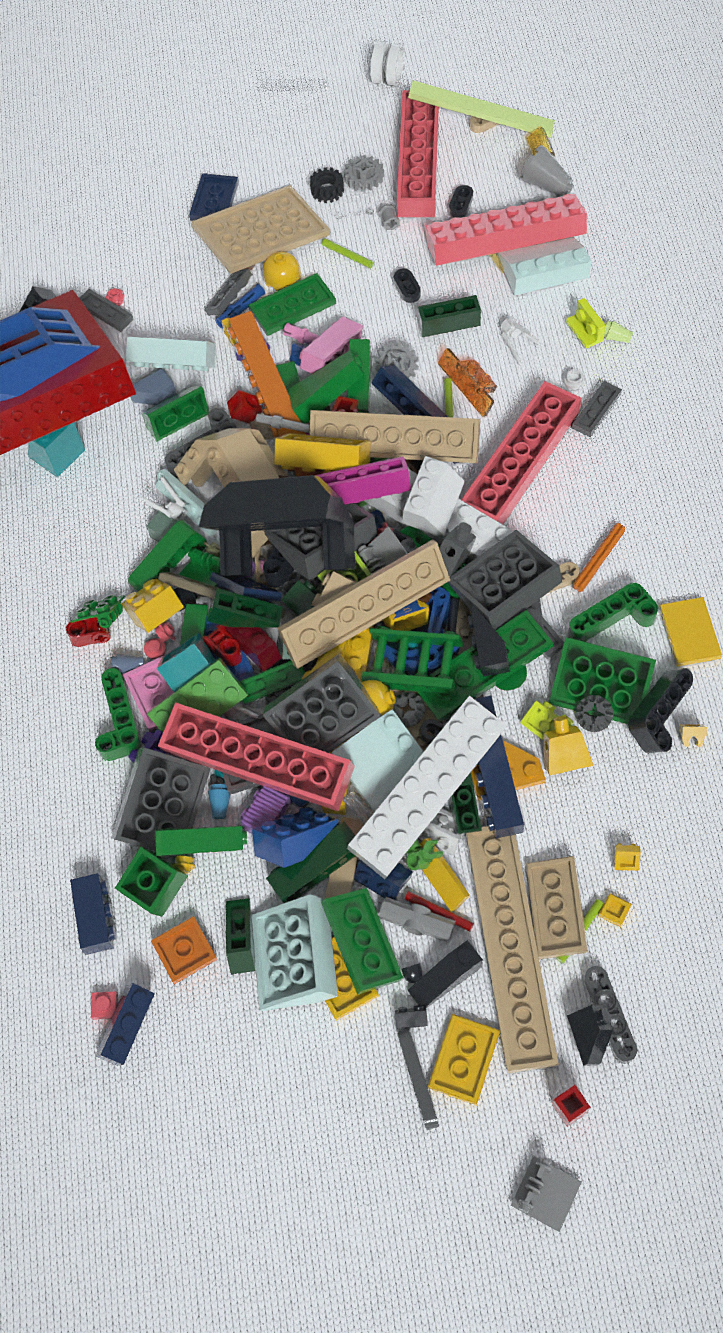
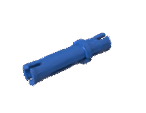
(241, 305)

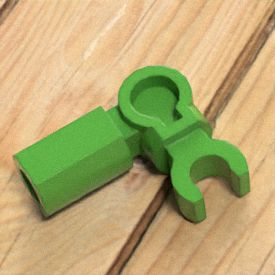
(420, 858)

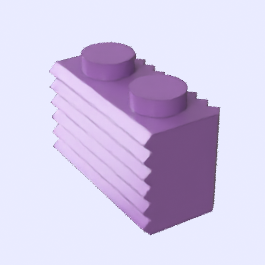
(267, 806)

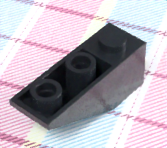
(491, 648)

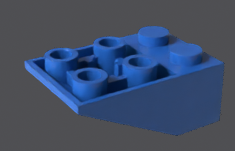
(291, 836)

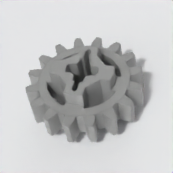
(364, 173)
(402, 358)

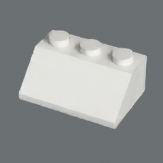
(433, 497)

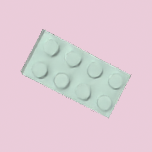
(170, 352)

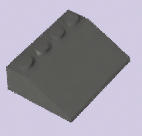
(305, 545)
(506, 579)
(323, 707)
(159, 795)

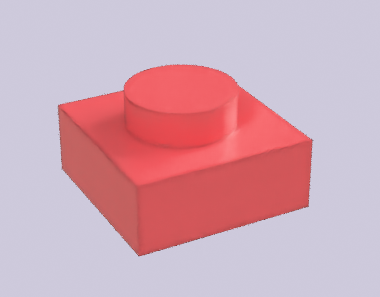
(103, 1005)

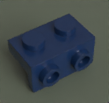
(384, 887)

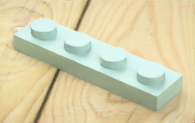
(193, 504)

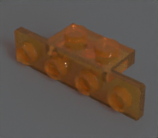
(470, 380)

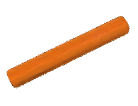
(598, 557)

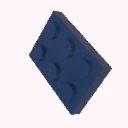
(213, 195)
(247, 587)

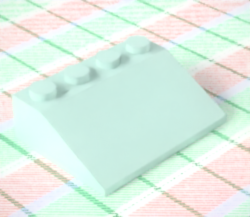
(545, 265)
(380, 757)
(294, 954)

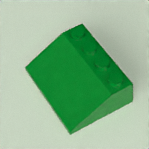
(601, 671)

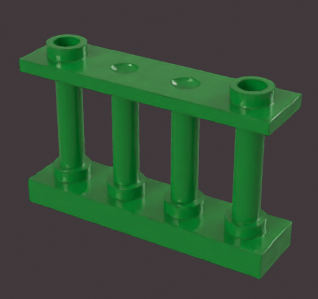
(420, 682)

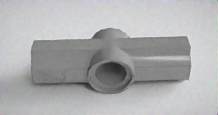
(417, 919)

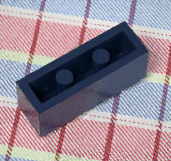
(93, 914)
(124, 1024)

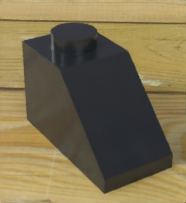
(591, 1032)

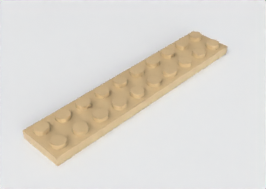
(511, 952)

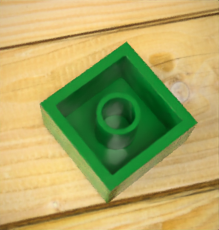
(151, 882)

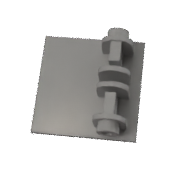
(382, 551)
(546, 1193)

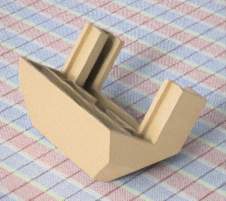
(234, 457)

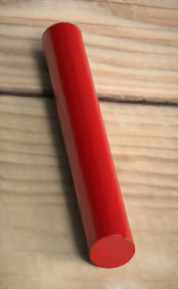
(459, 921)

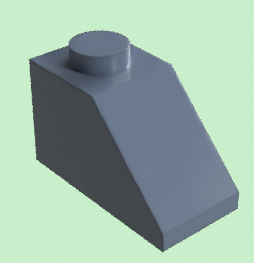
(154, 389)

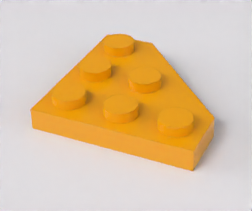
(524, 767)

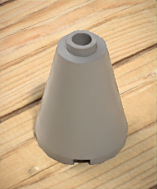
(546, 173)

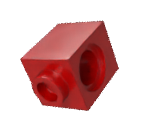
(244, 407)

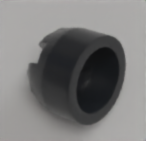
(412, 973)

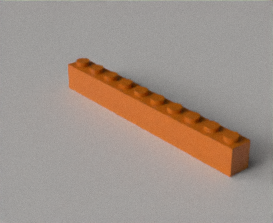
(264, 376)

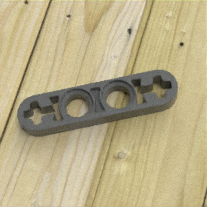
(615, 1012)
(418, 1079)

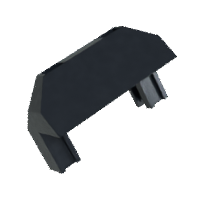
(275, 506)

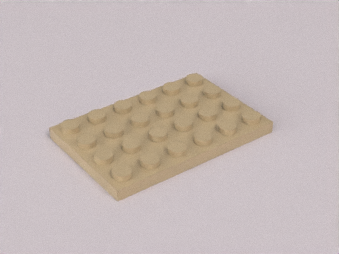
(260, 228)

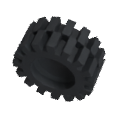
(327, 177)

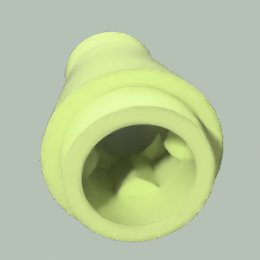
(617, 332)

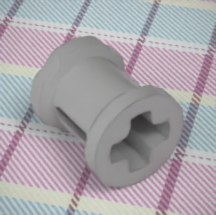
(389, 217)

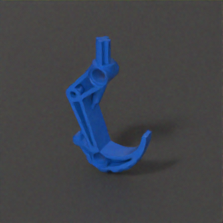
(439, 606)

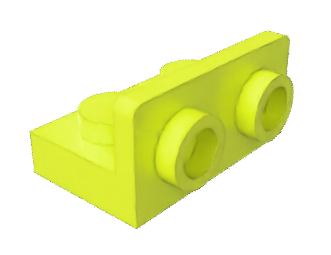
(587, 324)
(540, 718)

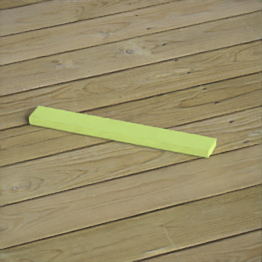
(479, 108)

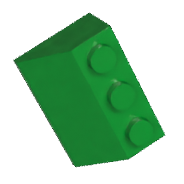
(176, 412)

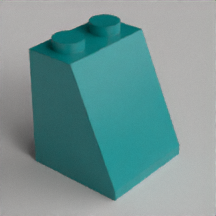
(57, 449)
(185, 662)

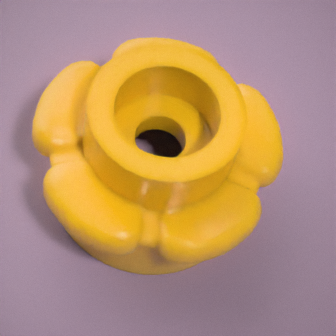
(184, 863)

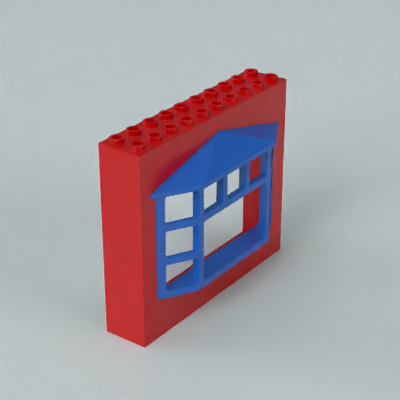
(57, 380)

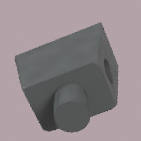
(459, 543)

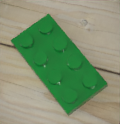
(292, 304)
(362, 940)

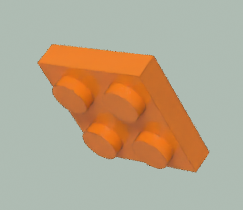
(184, 950)

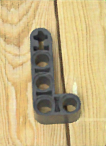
(218, 420)

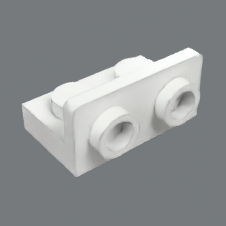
(444, 830)

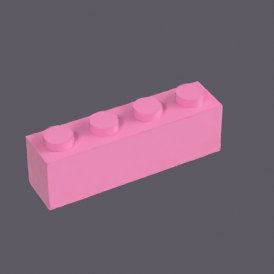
(330, 344)

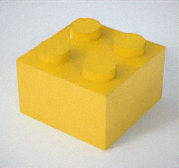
(152, 605)

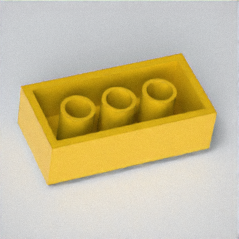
(320, 452)

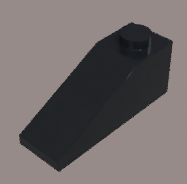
(446, 975)

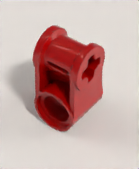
(89, 633)
(221, 643)

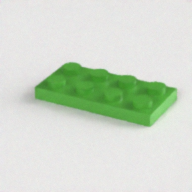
(210, 691)

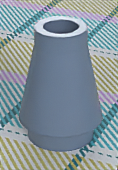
(126, 663)

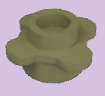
(213, 548)

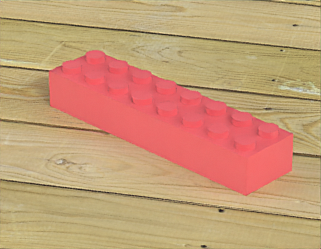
(417, 158)
(506, 229)
(523, 452)
(257, 756)

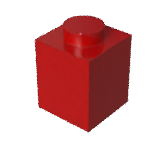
(571, 1105)

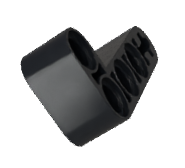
(648, 719)

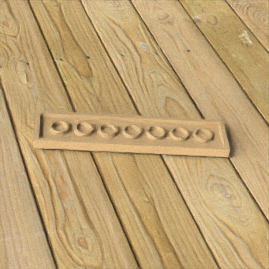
(404, 435)
(364, 604)

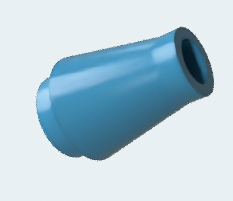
(219, 800)

